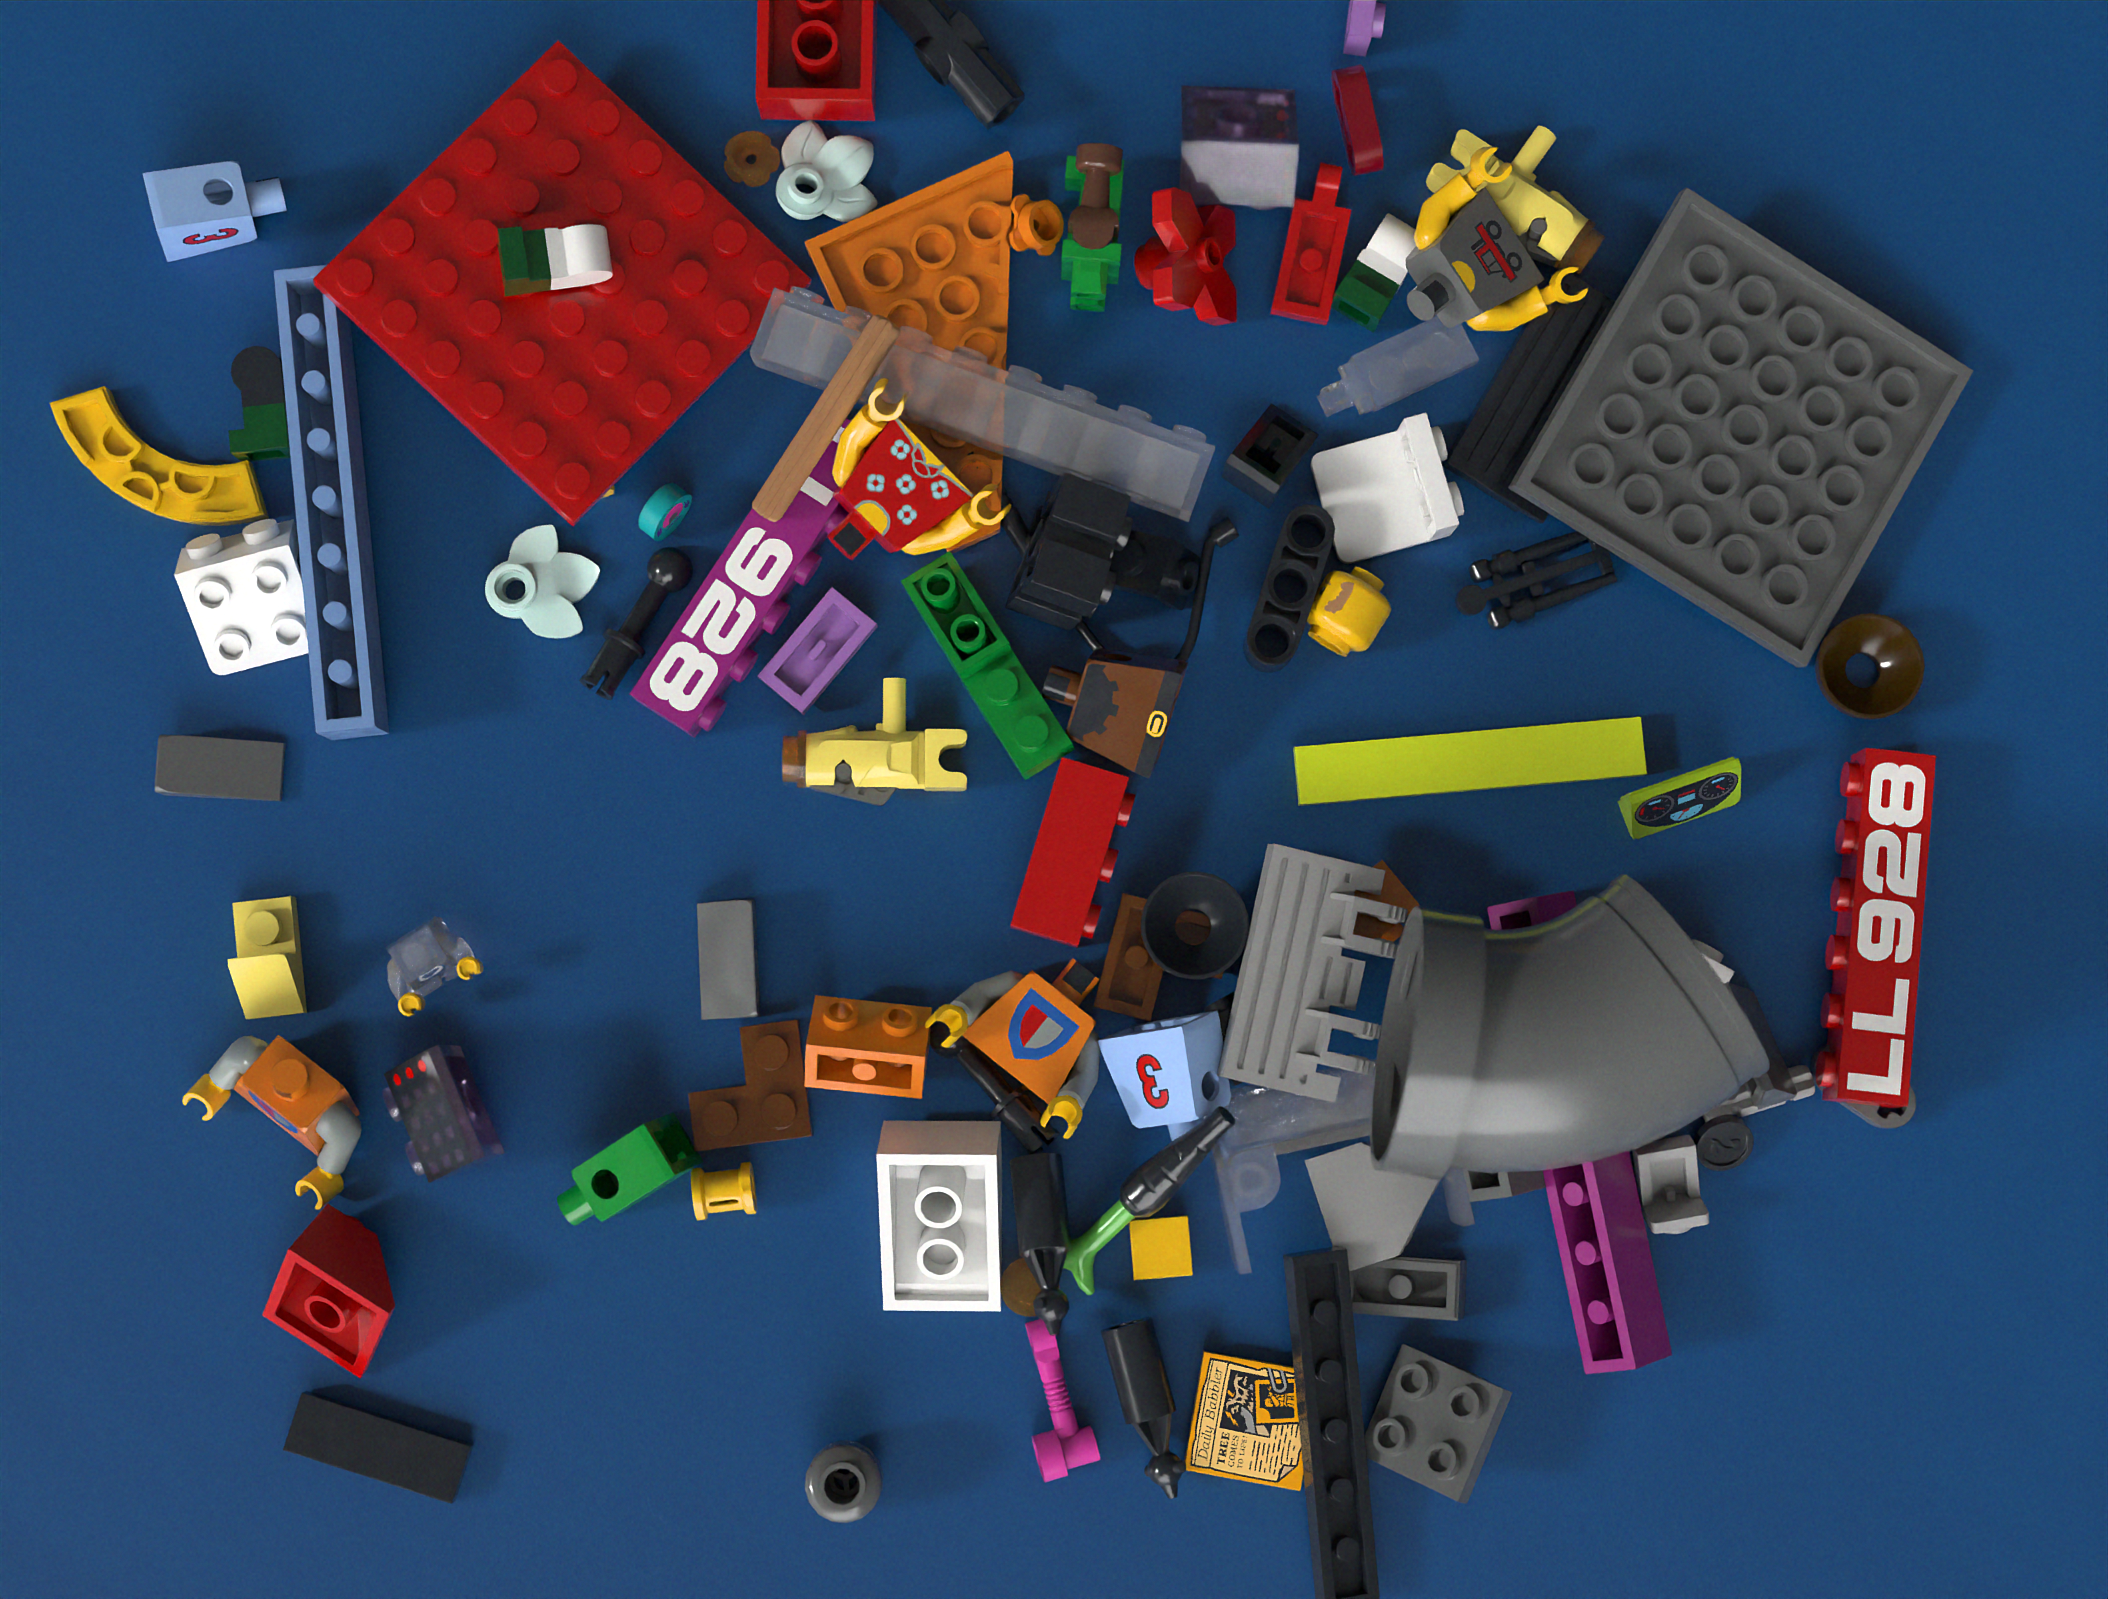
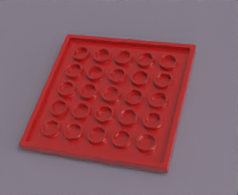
(578, 375)

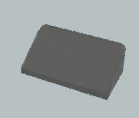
(728, 959)
(1776, 1083)

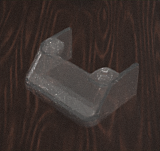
(1284, 1122)

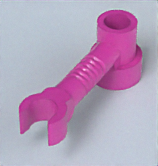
(1066, 1444)

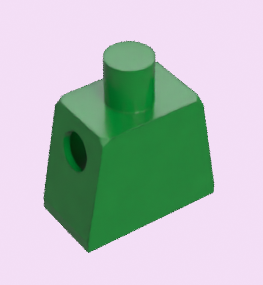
(640, 1162)

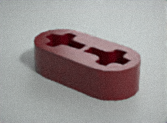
(1357, 120)

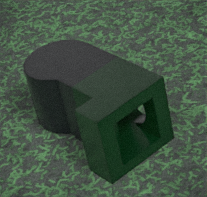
(261, 382)

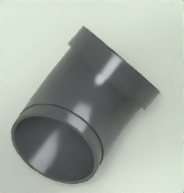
(1550, 1039)

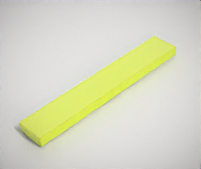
(1469, 761)

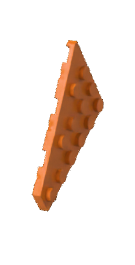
(941, 269)

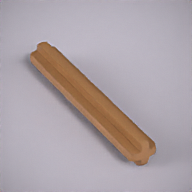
(826, 418)

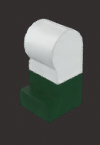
(553, 258)
(1376, 274)

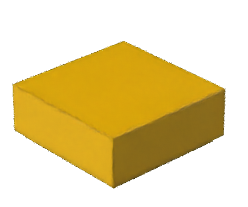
(1160, 1247)

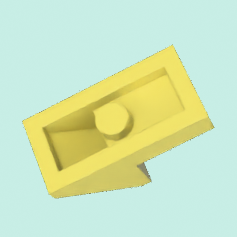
(268, 958)

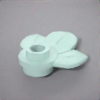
(830, 168)
(551, 582)

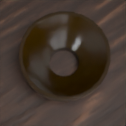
(1891, 649)

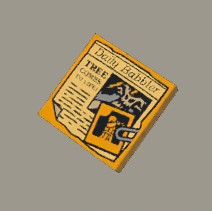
(1245, 1422)

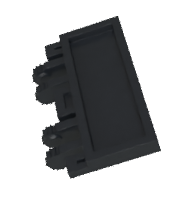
(1525, 394)

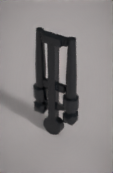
(1473, 599)

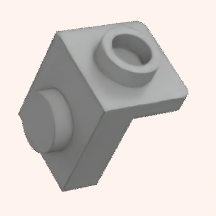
(1669, 1185)

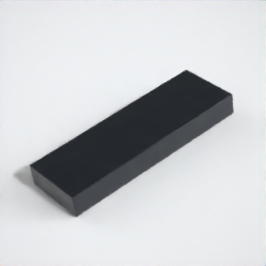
(378, 1447)

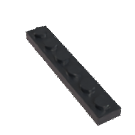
(1331, 1424)

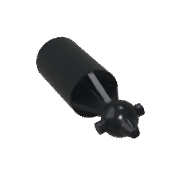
(1043, 1229)
(1145, 1395)

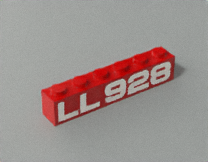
(1877, 928)

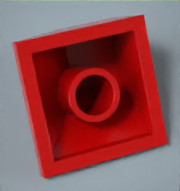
(334, 1290)

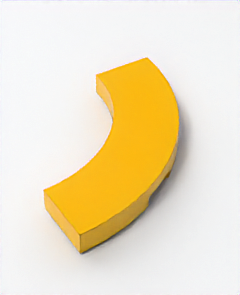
(152, 480)

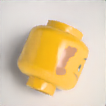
(1348, 611)

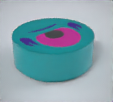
(664, 511)

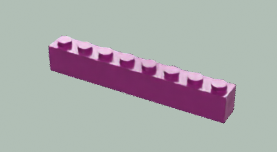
(1599, 1227)

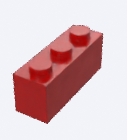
(1072, 853)

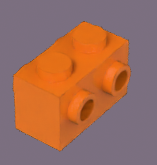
(867, 1047)

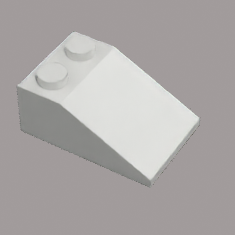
(940, 1215)

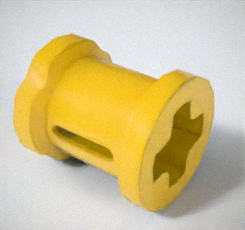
(723, 1191)

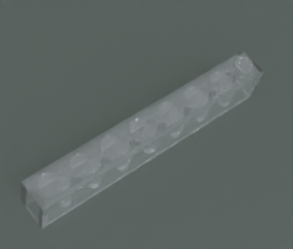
(992, 406)

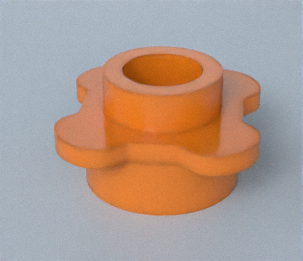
(1035, 225)

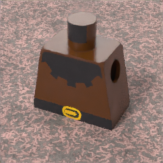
(1120, 704)

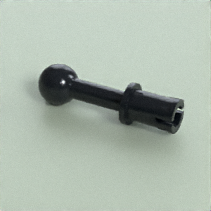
(667, 572)
(1012, 1106)

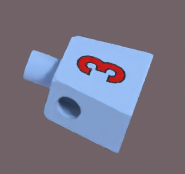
(208, 207)
(1168, 1070)

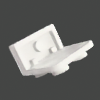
(1388, 491)
(245, 595)

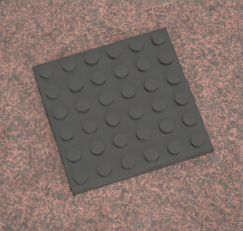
(1741, 428)

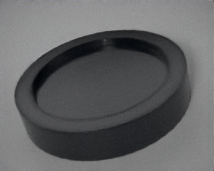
(1723, 1143)

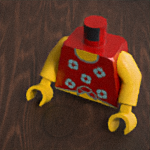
(899, 488)

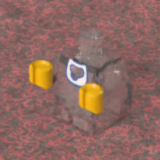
(423, 960)

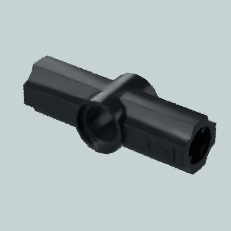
(957, 57)

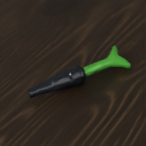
(1147, 1191)

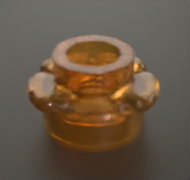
(748, 144)

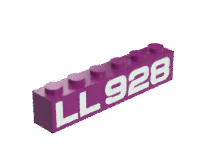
(740, 603)

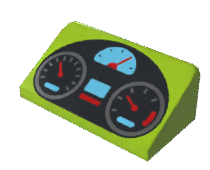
(1682, 798)

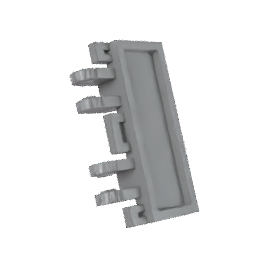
(1297, 972)

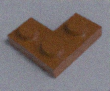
(1129, 973)
(769, 1105)

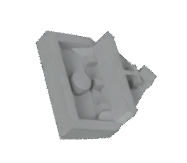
(1367, 1208)

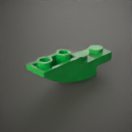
(987, 665)

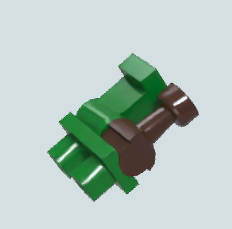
(1092, 247)

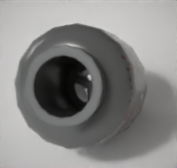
(845, 1502)

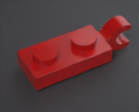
(1312, 252)

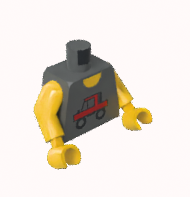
(1473, 262)

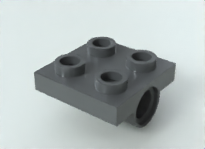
(1435, 1423)

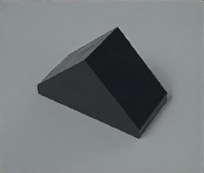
(1268, 455)

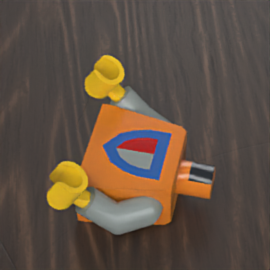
(1033, 1034)
(295, 1097)

